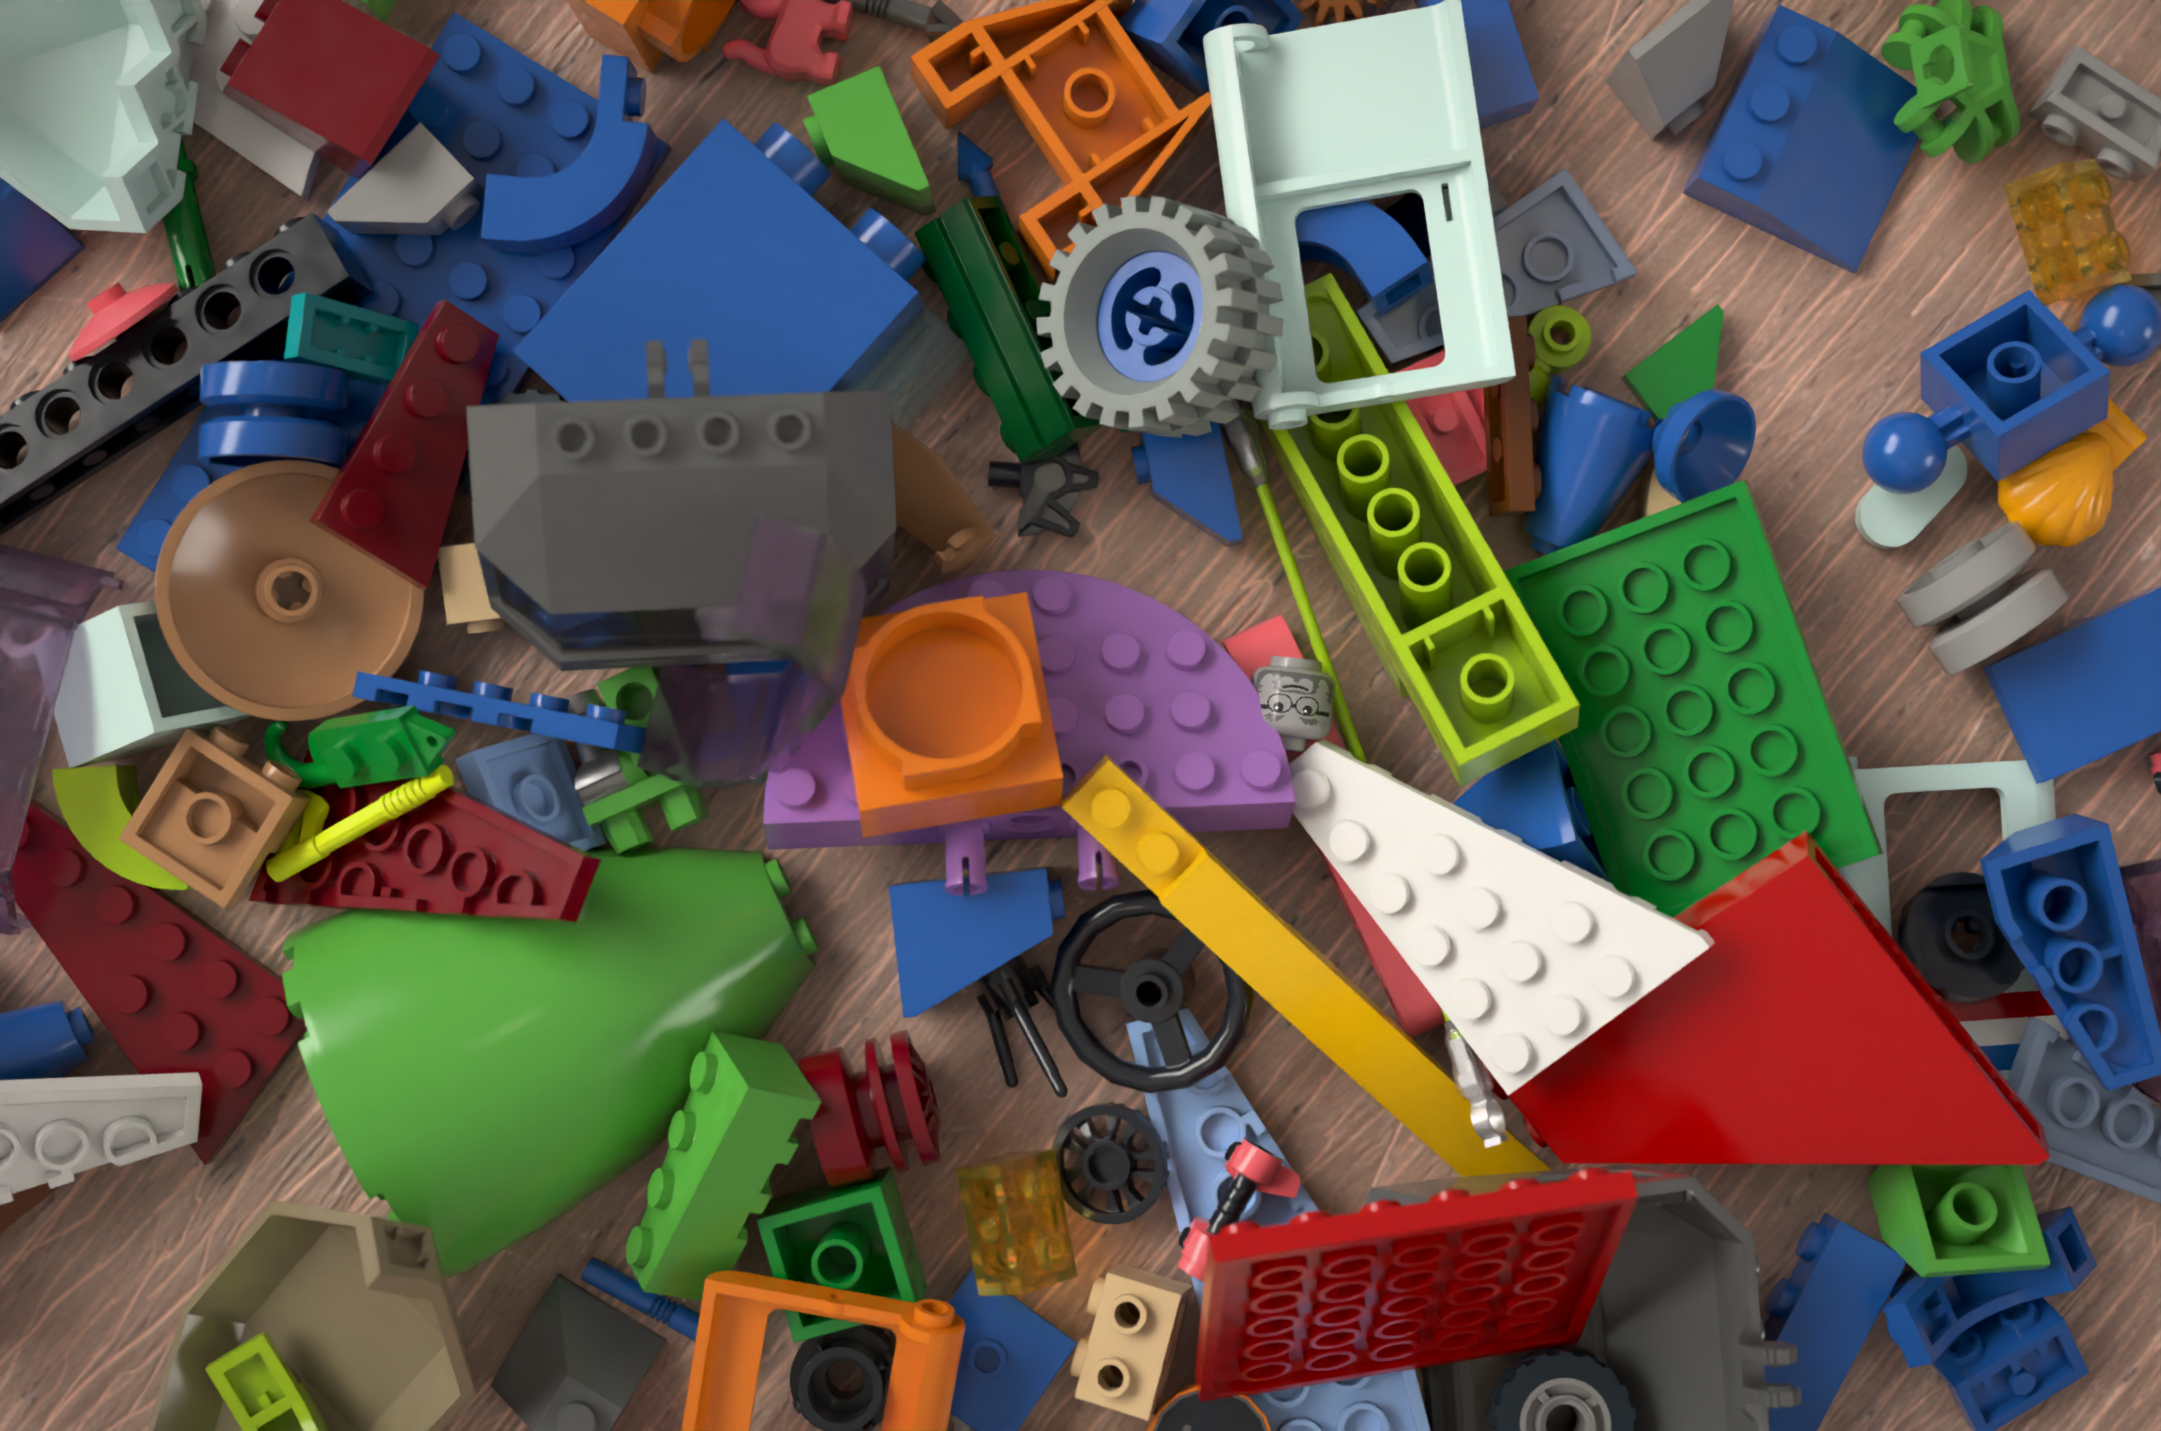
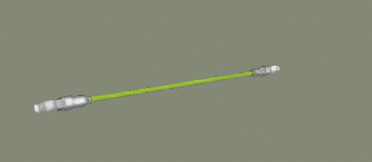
(1244, 438)

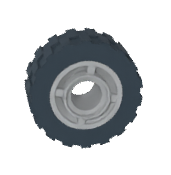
(1556, 1379)

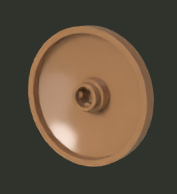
(272, 604)

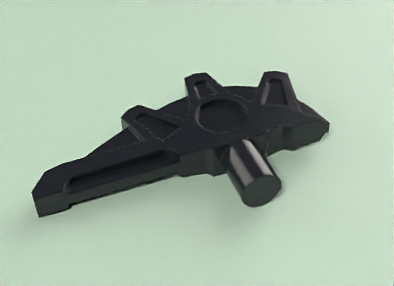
(1047, 489)

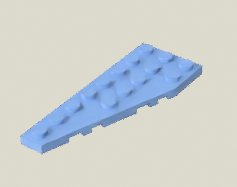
(1198, 1130)

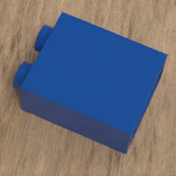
(739, 260)

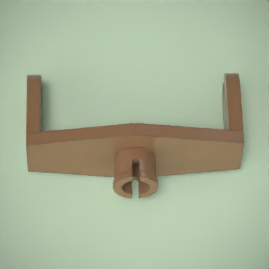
(935, 505)

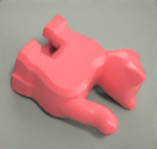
(796, 39)

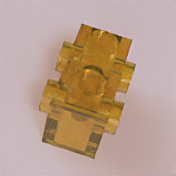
(2068, 231)
(1020, 1217)

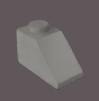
(411, 191)

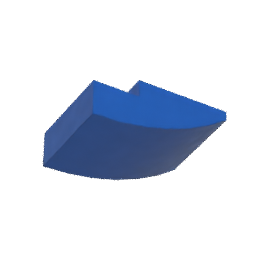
(2084, 687)

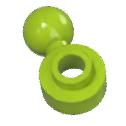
(1553, 356)

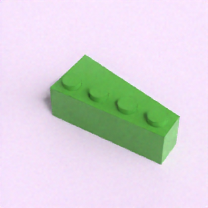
(718, 1163)

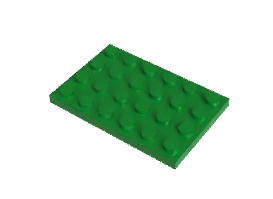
(1694, 699)

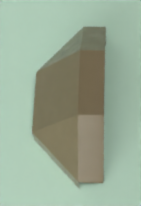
(351, 1311)

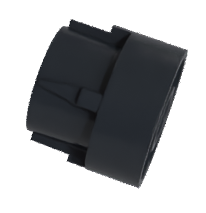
(823, 1402)

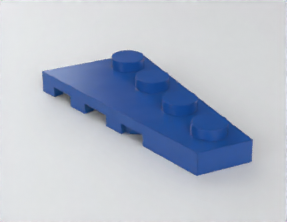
(493, 706)

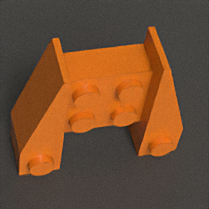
(1078, 96)

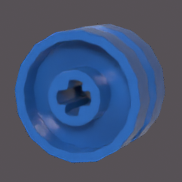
(274, 411)

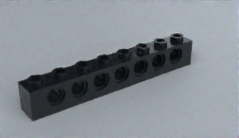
(162, 388)

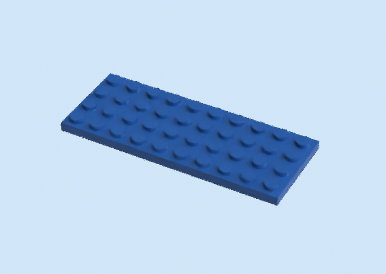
(495, 118)

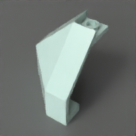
(98, 106)

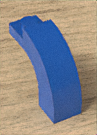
(591, 191)
(1367, 248)
(1934, 1311)

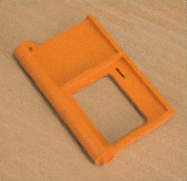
(734, 1333)

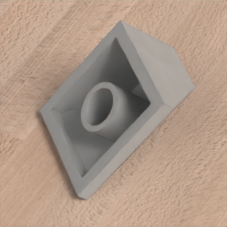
(1673, 67)

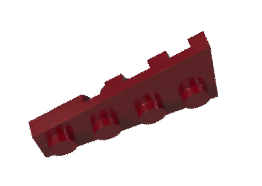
(409, 457)

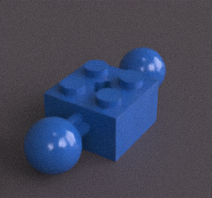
(2013, 387)

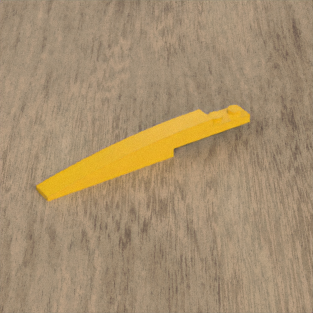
(1288, 971)

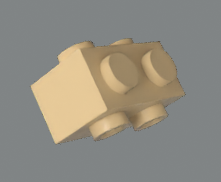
(1132, 1341)

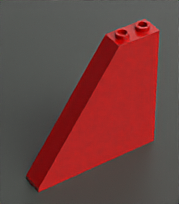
(1783, 1048)

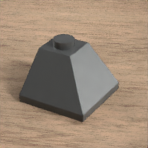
(576, 1362)

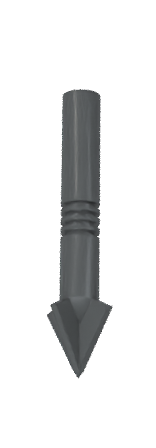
(933, 20)

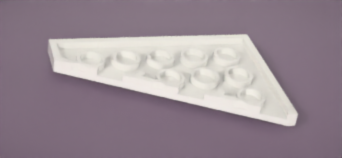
(1498, 933)

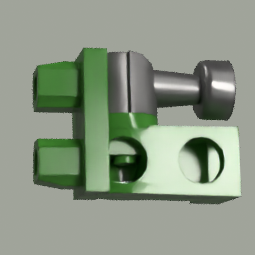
(611, 782)

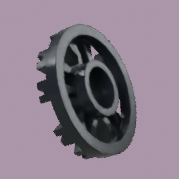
(1111, 1162)

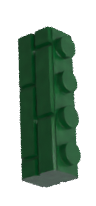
(995, 311)

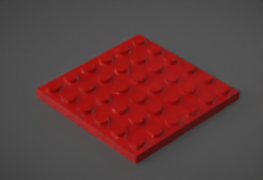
(1407, 1283)

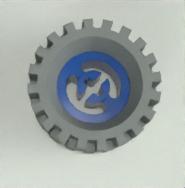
(1135, 366)

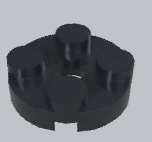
(1928, 943)

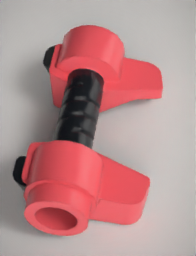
(1252, 1171)

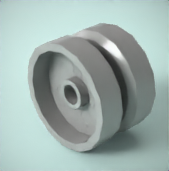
(1986, 604)

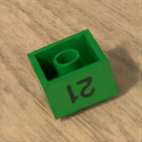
(842, 1241)

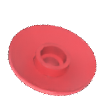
(116, 312)

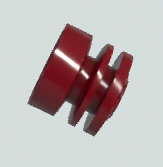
(871, 1110)

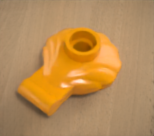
(2071, 487)

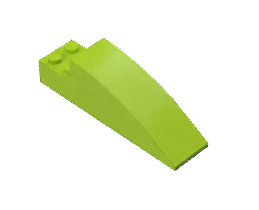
(1418, 564)

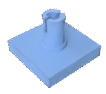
(534, 783)

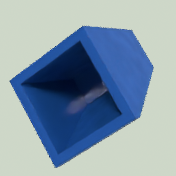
(955, 940)

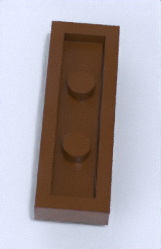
(1509, 429)

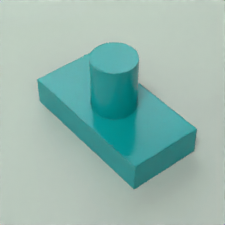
(347, 338)

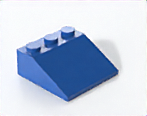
(1807, 140)

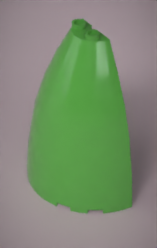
(531, 1062)

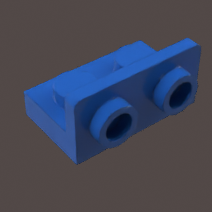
(2010, 1364)

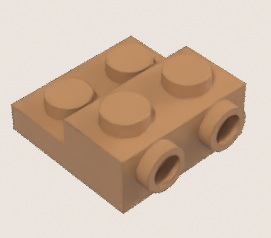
(215, 814)

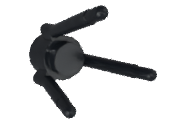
(1012, 992)

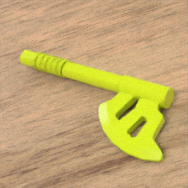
(314, 844)

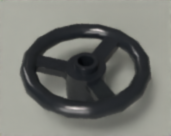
(1175, 977)

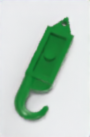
(365, 748)

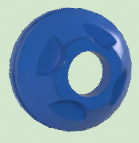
(1714, 449)

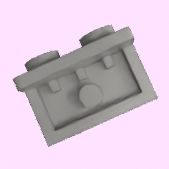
(2102, 115)

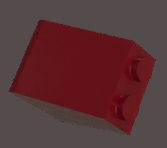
(328, 77)

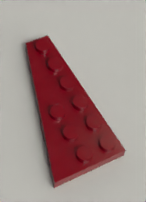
(439, 860)
(157, 976)

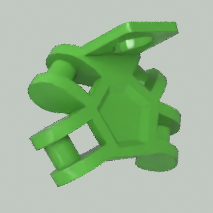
(1959, 59)

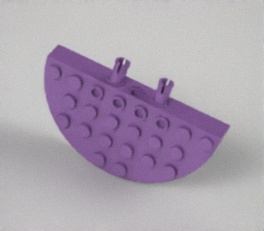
(1118, 683)

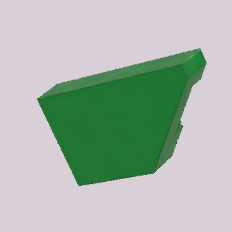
(1679, 367)

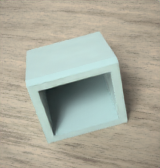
(128, 690)

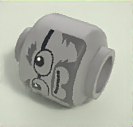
(1295, 699)

